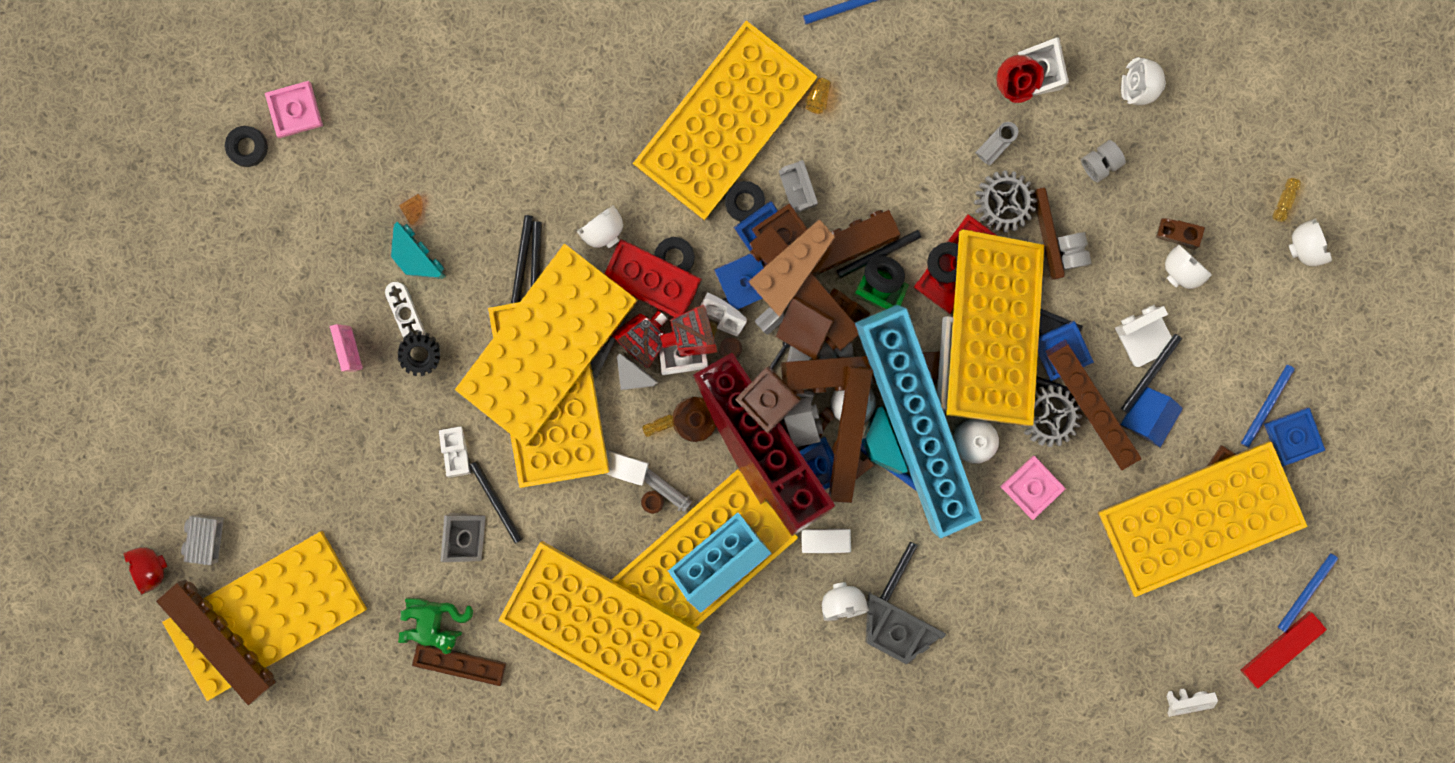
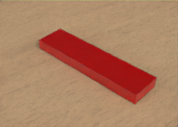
(1283, 649)

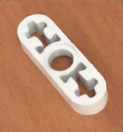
(404, 295)

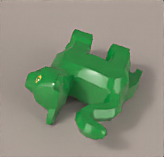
(428, 623)

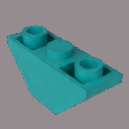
(413, 256)
(882, 443)

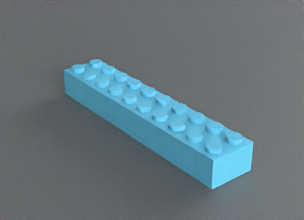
(918, 420)

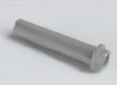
(667, 491)

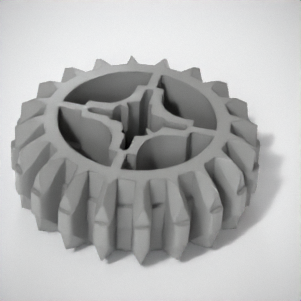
(1014, 206)
(1053, 425)

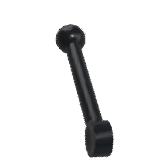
(784, 347)

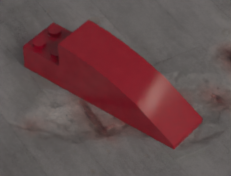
(765, 459)

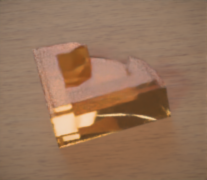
(412, 209)

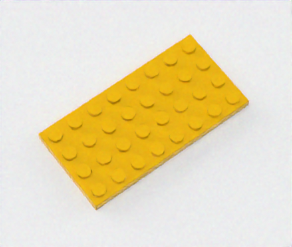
(725, 120)
(995, 329)
(546, 344)
(572, 437)
(1202, 519)
(649, 571)
(277, 608)
(599, 625)

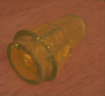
(818, 97)

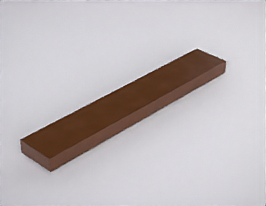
(850, 433)

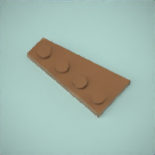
(789, 270)

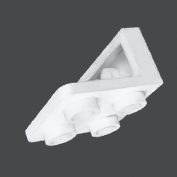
(1144, 335)

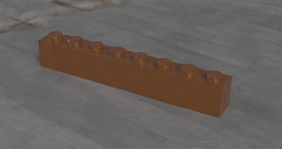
(833, 372)

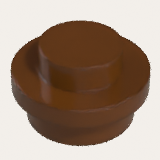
(730, 345)
(652, 502)

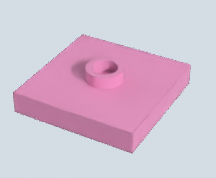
(293, 109)
(346, 348)
(1032, 487)

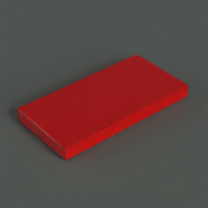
(652, 279)
(941, 293)

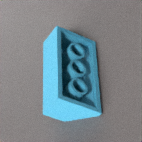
(719, 562)

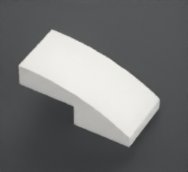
(727, 316)
(455, 452)
(626, 468)
(826, 540)

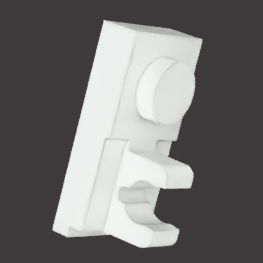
(1199, 702)

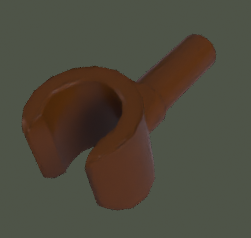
(827, 415)

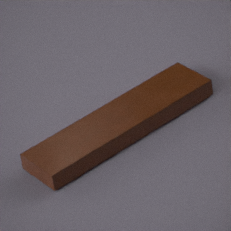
(1048, 234)
(459, 664)

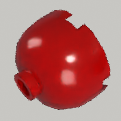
(1019, 78)
(145, 568)

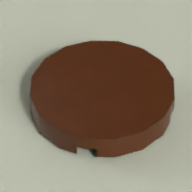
(693, 420)

